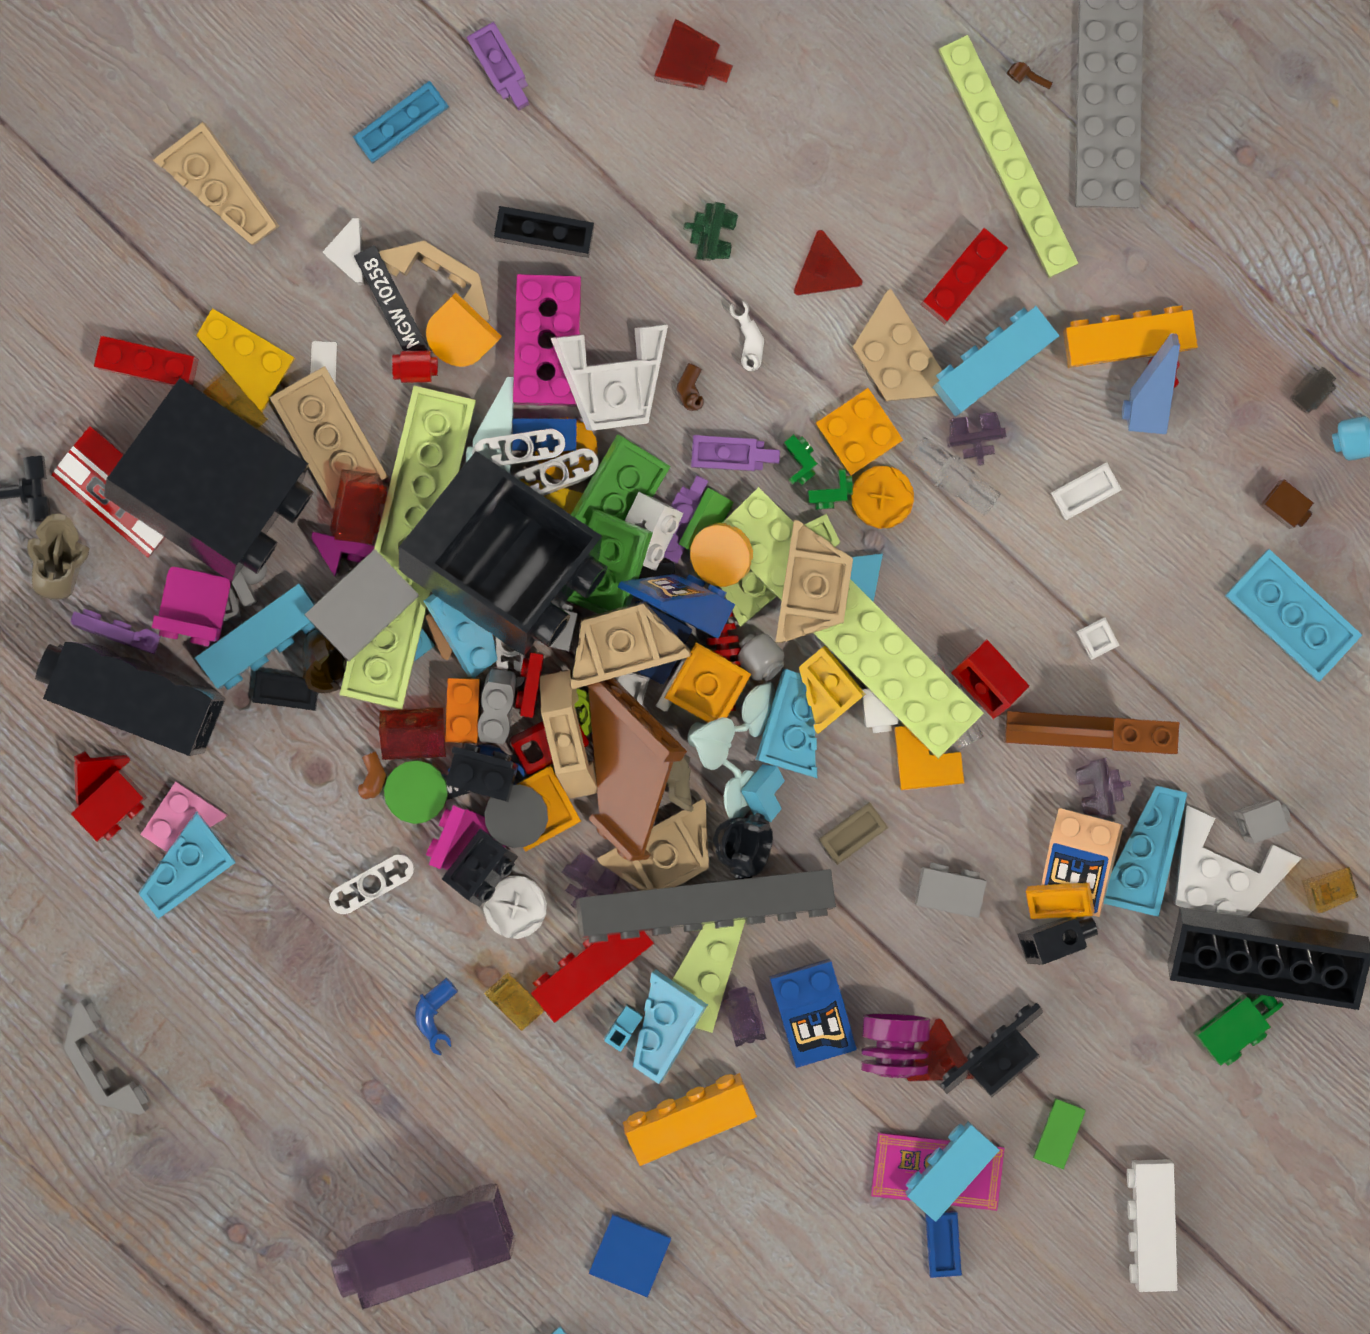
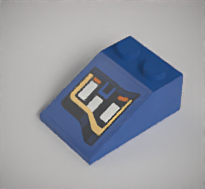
(684, 600)
(813, 1013)

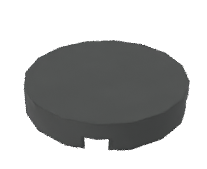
(519, 820)

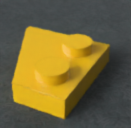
(828, 688)

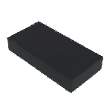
(283, 691)

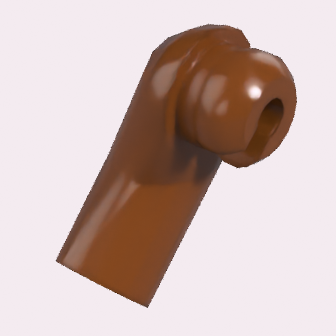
(375, 778)

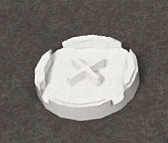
(516, 907)

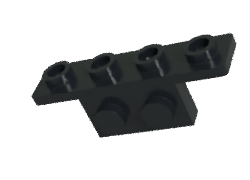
(1000, 1059)

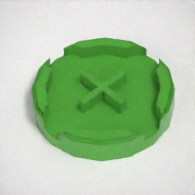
(415, 792)

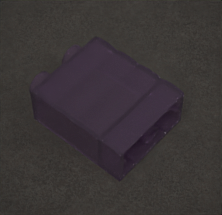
(425, 1247)

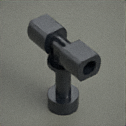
(31, 489)

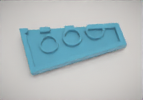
(1145, 862)

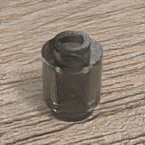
(1313, 389)

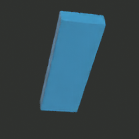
(401, 122)

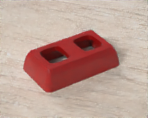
(539, 735)

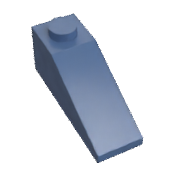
(1153, 391)

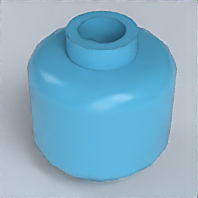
(1353, 438)

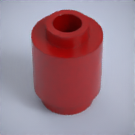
(414, 366)

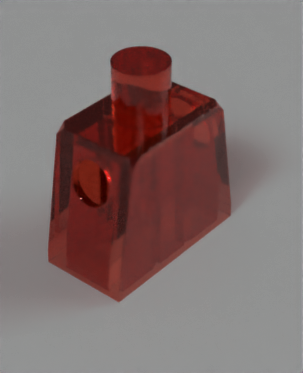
(690, 59)

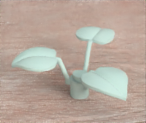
(714, 740)

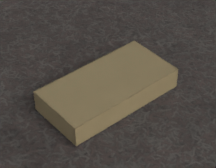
(853, 833)

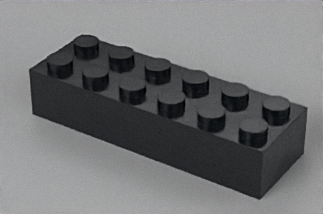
(1269, 958)

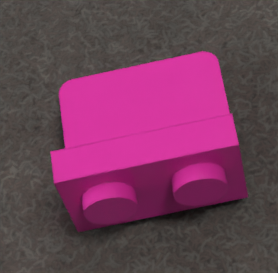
(192, 606)
(459, 829)

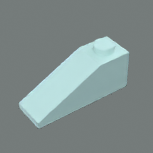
(497, 423)

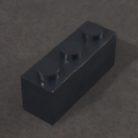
(544, 231)

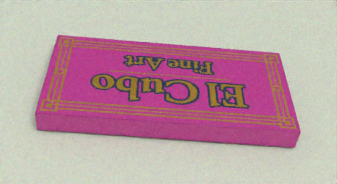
(903, 1155)

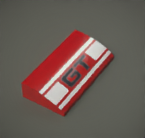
(85, 475)

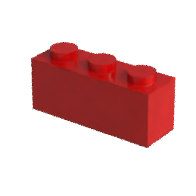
(964, 276)
(144, 362)

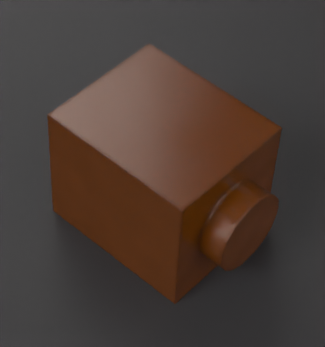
(1288, 505)

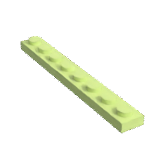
(1008, 156)

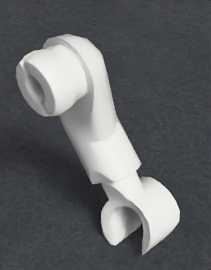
(754, 340)

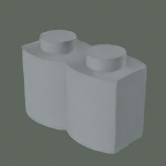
(497, 706)

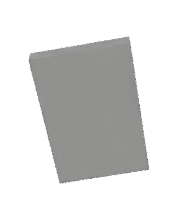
(361, 605)

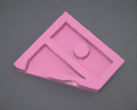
(175, 814)

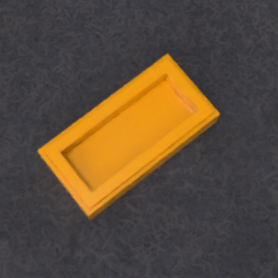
(1060, 900)

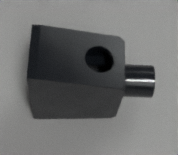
(1046, 941)

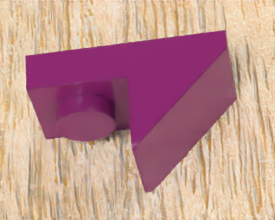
(333, 550)

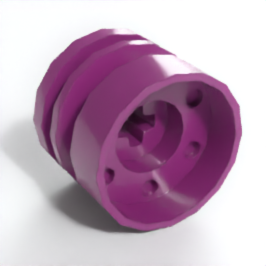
(895, 1044)

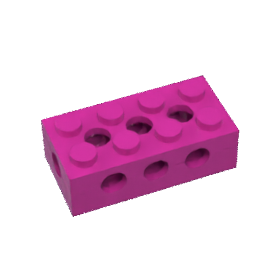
(531, 325)

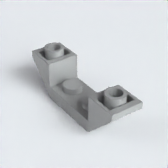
(129, 1097)

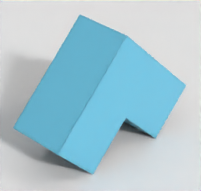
(761, 789)
(623, 1028)

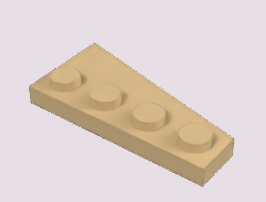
(212, 176)

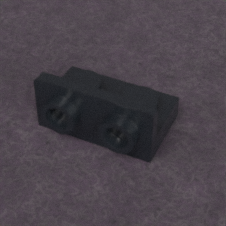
(482, 773)
(480, 868)

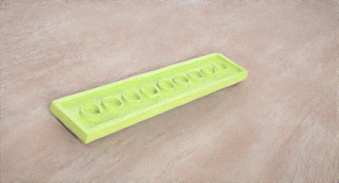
(424, 467)
(866, 640)

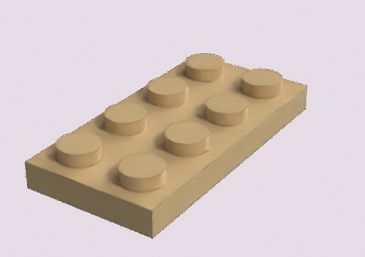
(325, 431)

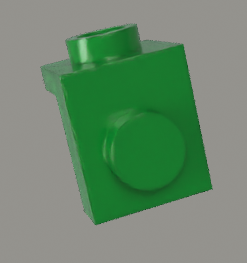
(801, 451)
(826, 498)

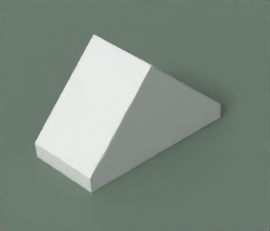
(344, 247)

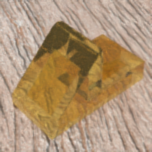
(514, 1000)

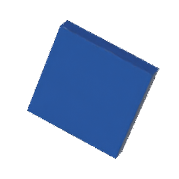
(630, 1255)

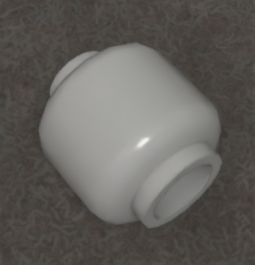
(760, 656)

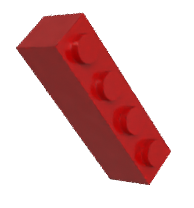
(586, 972)

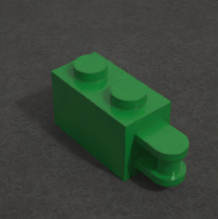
(1236, 1027)

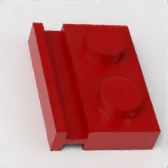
(527, 698)

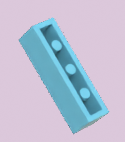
(994, 361)
(257, 638)

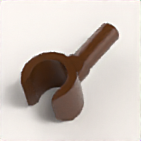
(1020, 70)

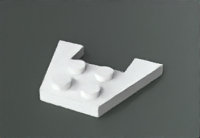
(616, 391)
(1217, 883)

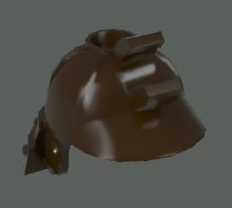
(321, 663)

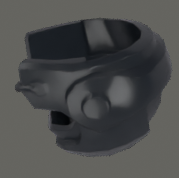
(743, 845)

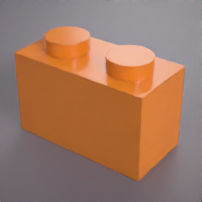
(463, 710)

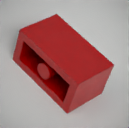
(990, 679)
(110, 806)

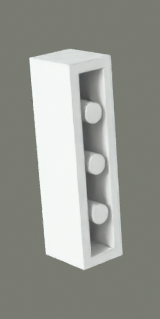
(1153, 1225)

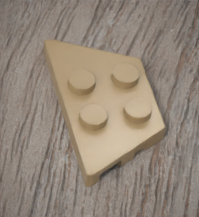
(896, 353)
(813, 585)
(623, 644)
(676, 850)

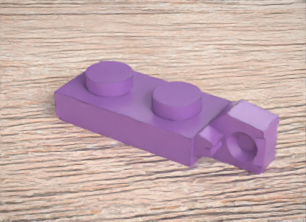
(499, 64)
(731, 453)
(687, 503)
(117, 631)

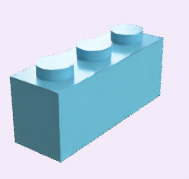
(950, 1170)

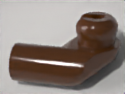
(687, 389)

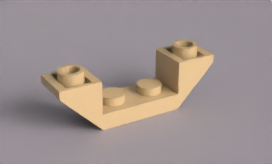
(403, 257)
(564, 735)

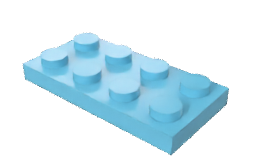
(1293, 615)

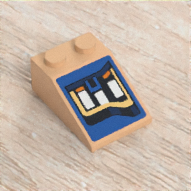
(1082, 852)

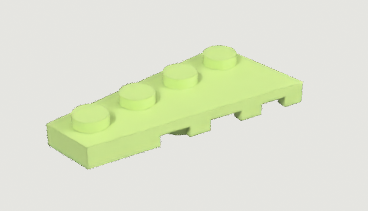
(752, 594)
(708, 967)

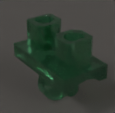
(706, 231)

